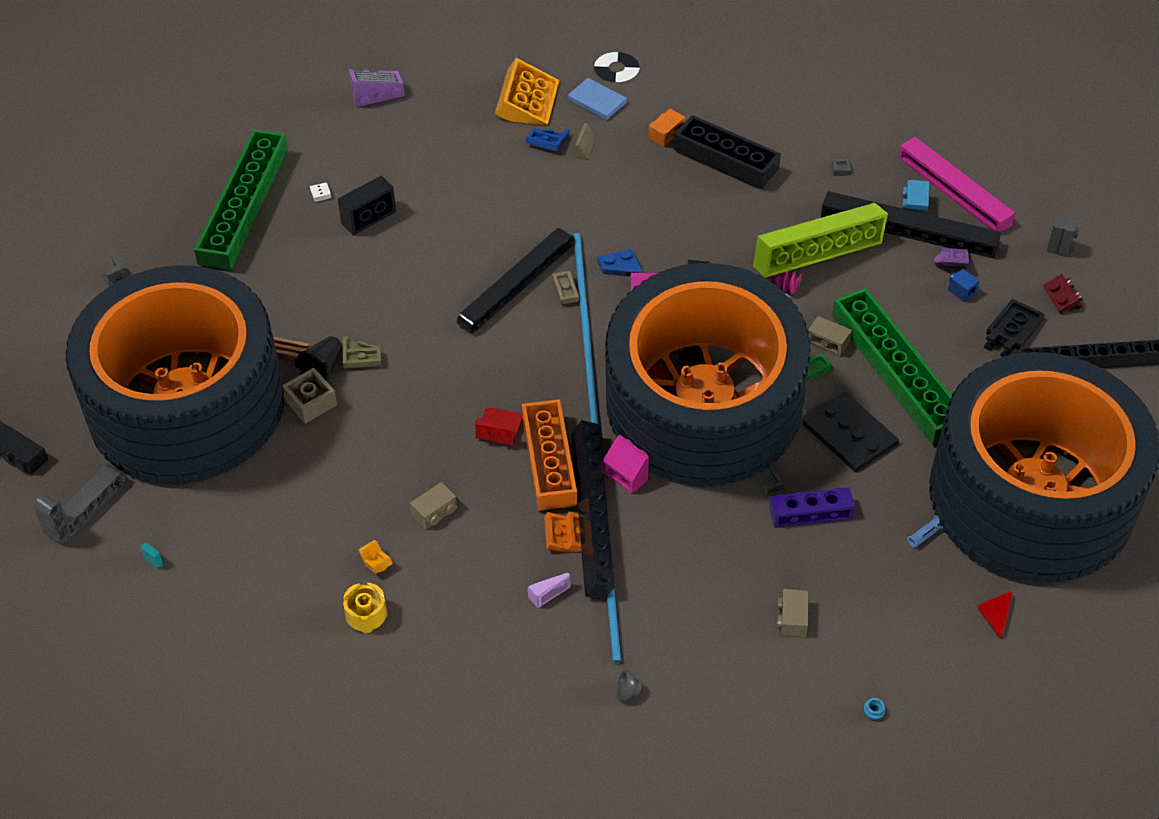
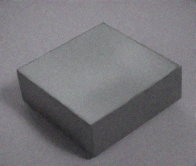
(841, 167)

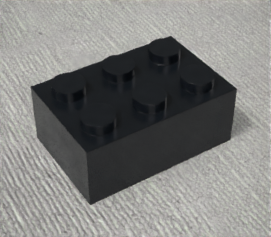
(367, 205)

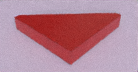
(996, 612)

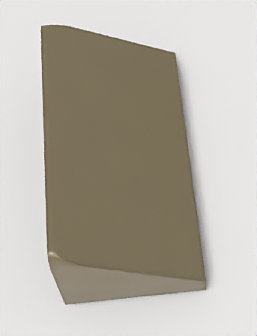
(585, 143)

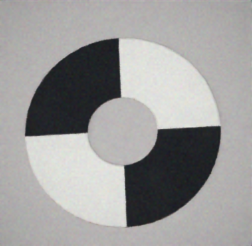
(602, 67)

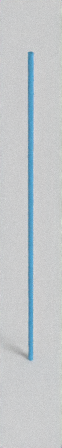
(614, 633)

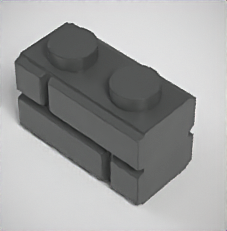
(1062, 236)

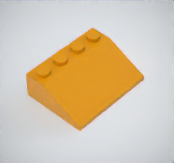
(527, 95)

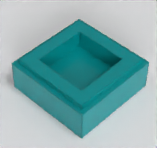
(151, 555)

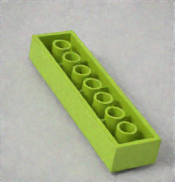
(819, 239)

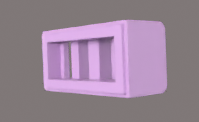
(548, 589)

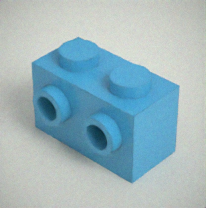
(916, 196)

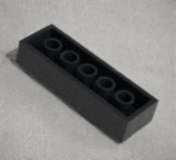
(727, 151)

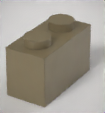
(829, 336)
(433, 505)
(793, 613)

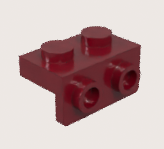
(1062, 294)

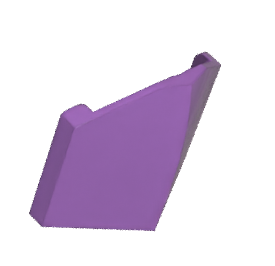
(953, 258)

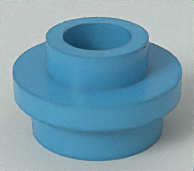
(877, 704)

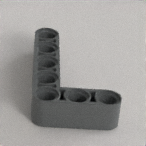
(63, 521)

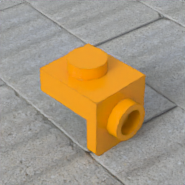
(374, 558)

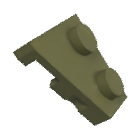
(360, 354)

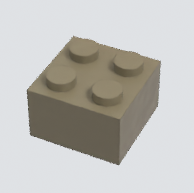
(309, 395)

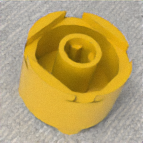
(364, 607)

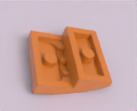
(562, 532)

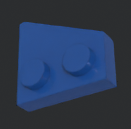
(547, 138)
(619, 263)

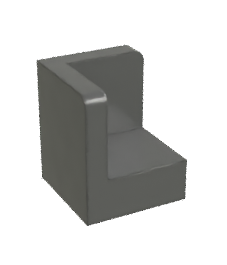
(115, 273)

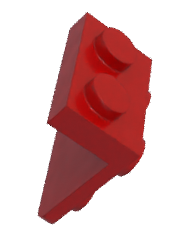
(498, 426)

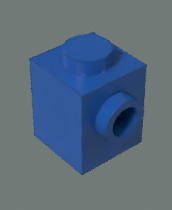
(963, 285)

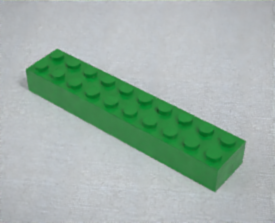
(241, 200)
(894, 360)

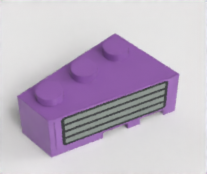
(375, 86)

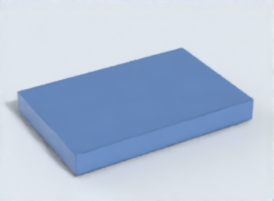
(597, 98)

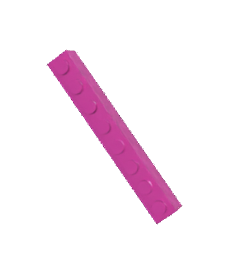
(956, 185)

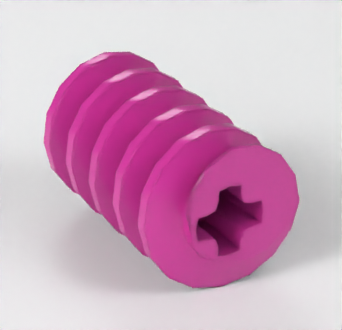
(787, 281)

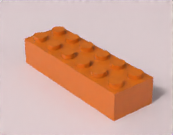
(549, 455)

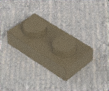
(565, 287)

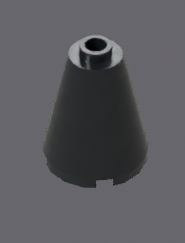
(320, 356)

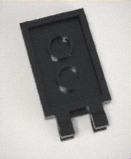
(1013, 326)

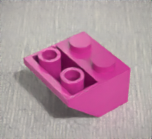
(626, 464)

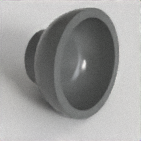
(627, 686)

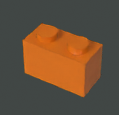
(665, 127)

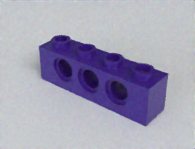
(811, 507)

